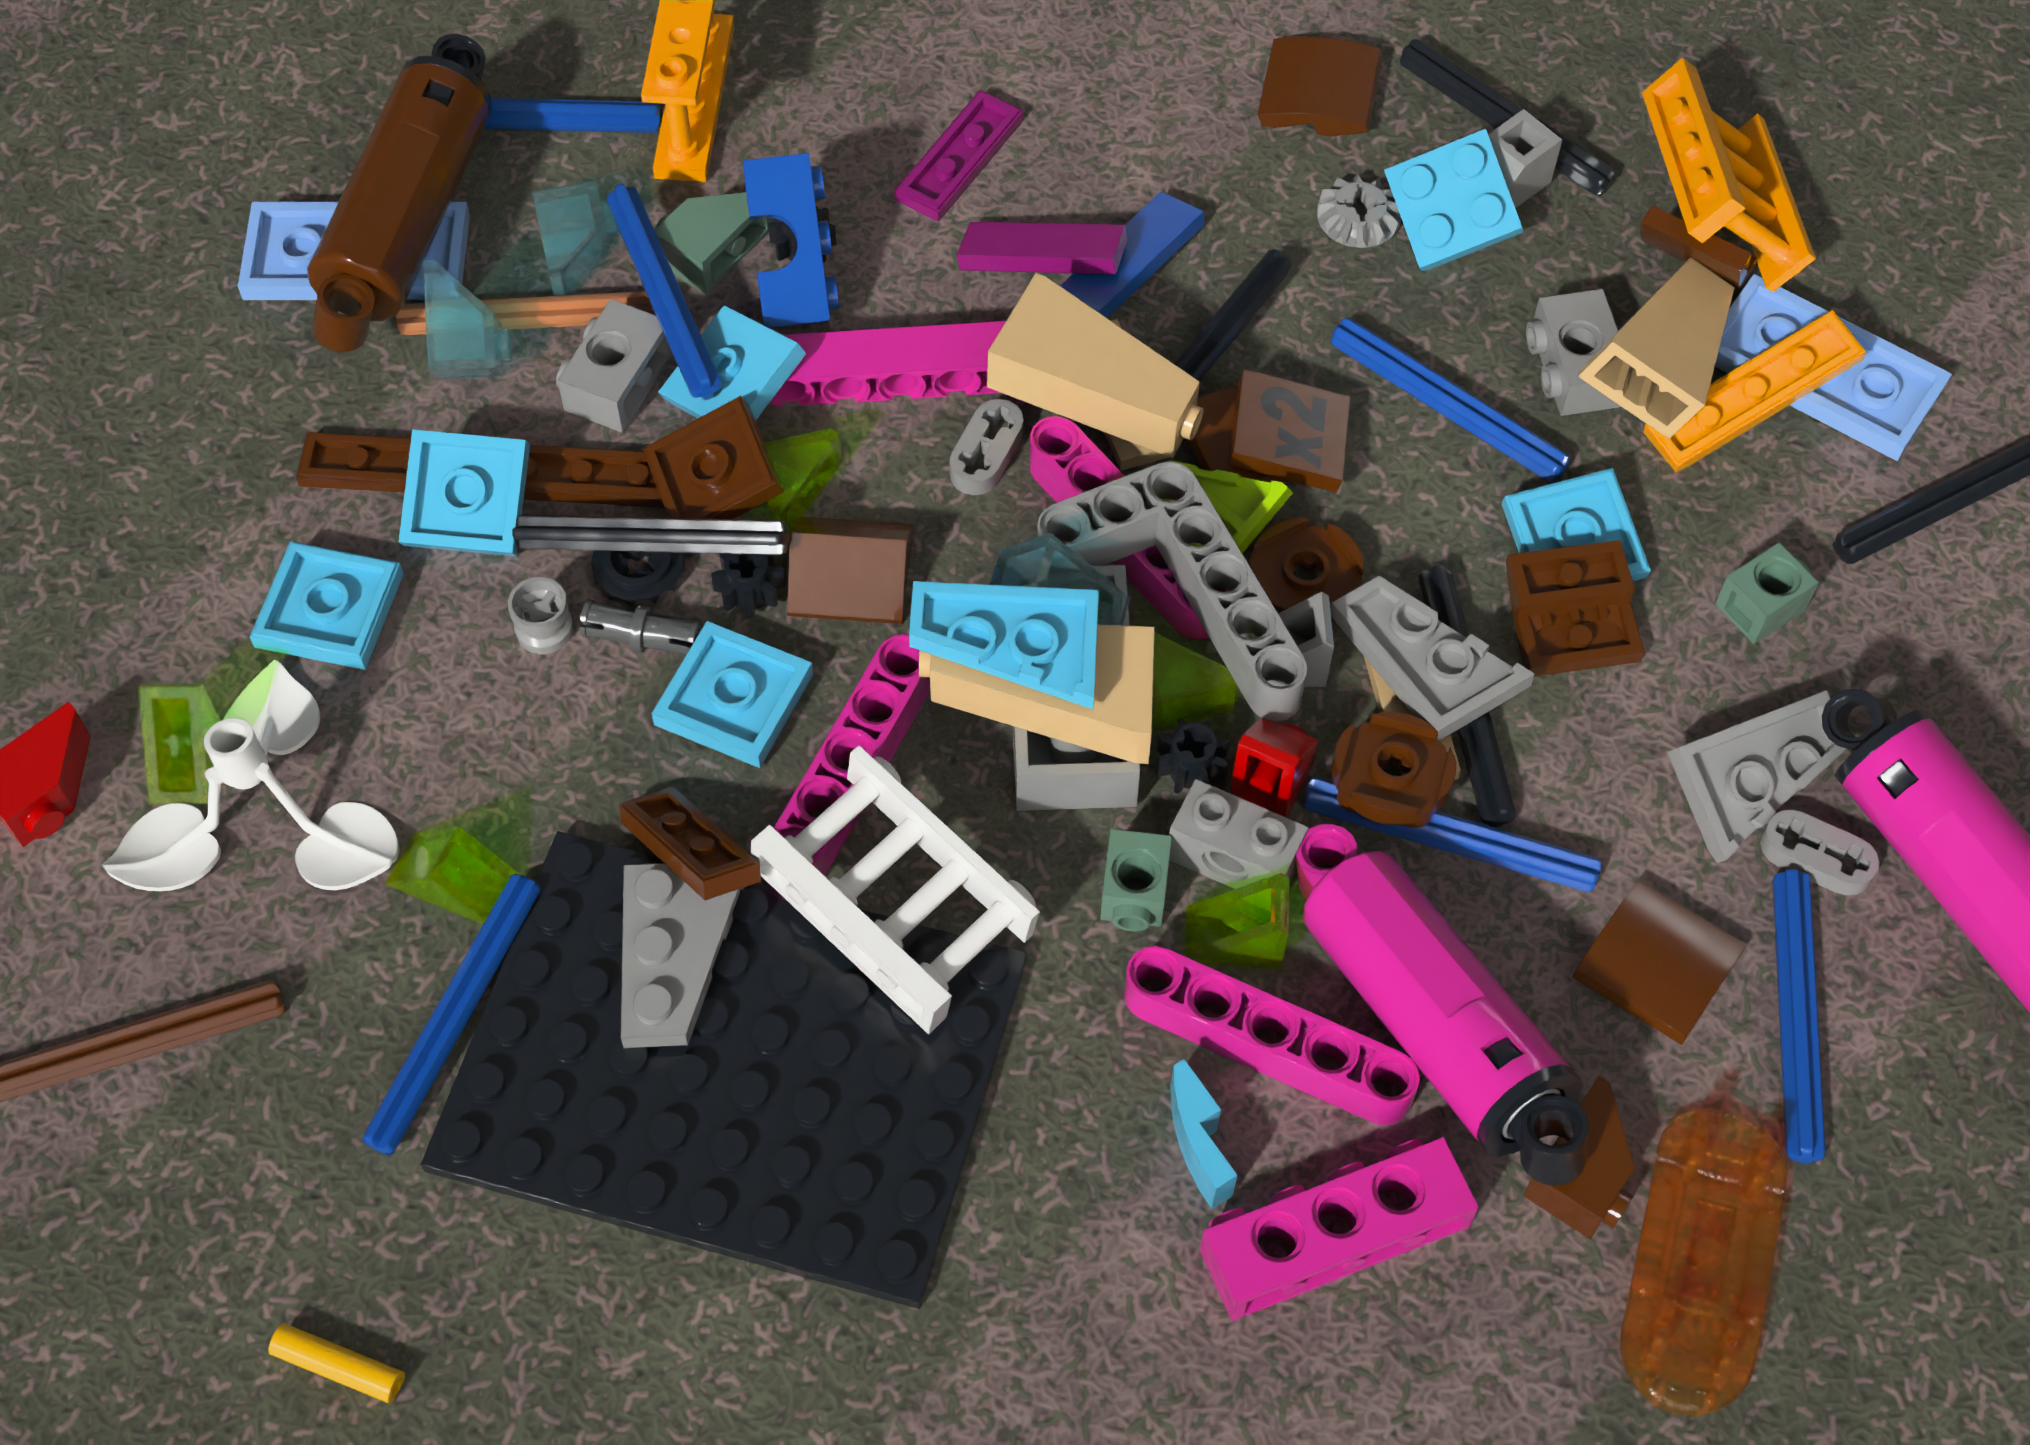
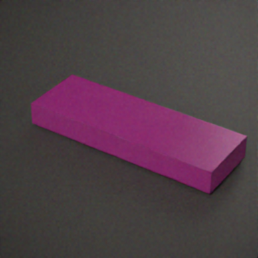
(959, 155)
(1042, 247)

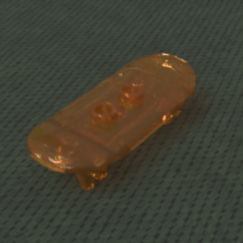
(1703, 1262)

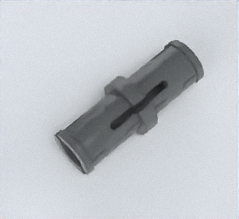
(638, 627)

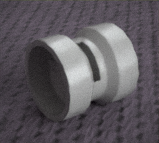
(540, 615)

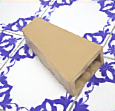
(1666, 351)
(1091, 371)
(1122, 696)

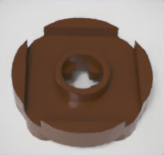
(1296, 543)
(1388, 798)

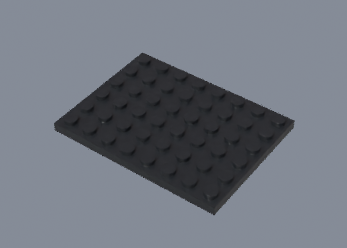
(786, 1133)

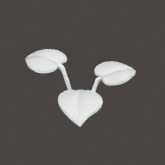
(275, 716)

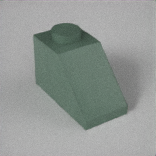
(709, 237)

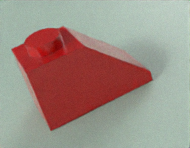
(1272, 765)
(43, 775)

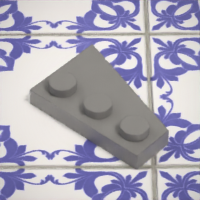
(1424, 660)
(1751, 770)
(667, 954)

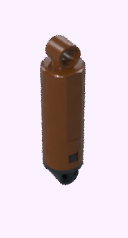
(398, 192)

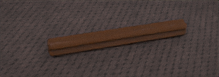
(140, 1039)

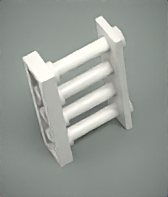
(878, 944)

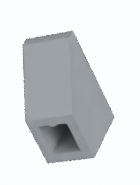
(1525, 155)

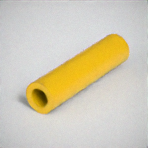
(336, 1363)

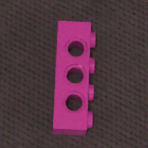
(1418, 1171)

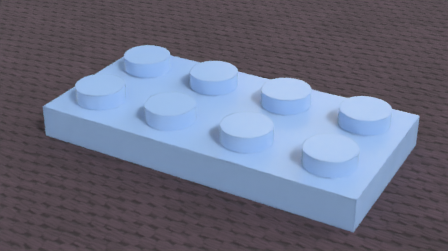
(286, 234)
(1872, 402)

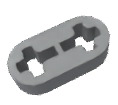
(976, 441)
(1820, 852)

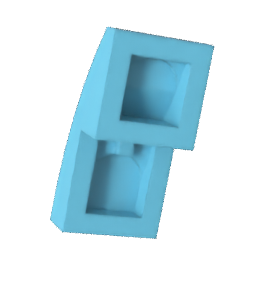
(1194, 1120)

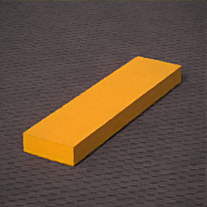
(1762, 389)

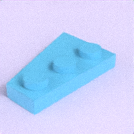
(1012, 632)

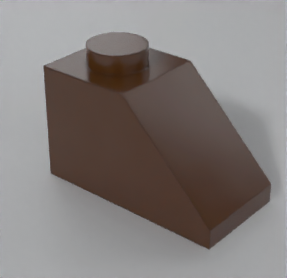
(1598, 1191)

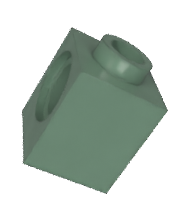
(1757, 610)
(1141, 858)

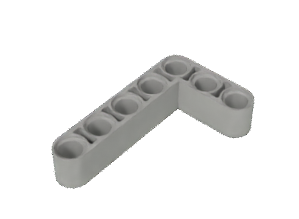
(1197, 570)

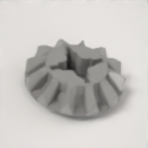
(1343, 224)

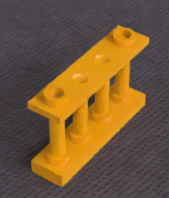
(688, 76)
(1727, 175)

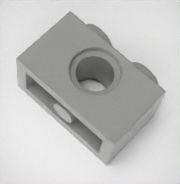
(1566, 336)
(614, 366)
(1233, 838)

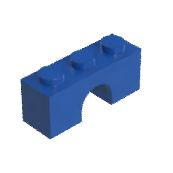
(787, 191)

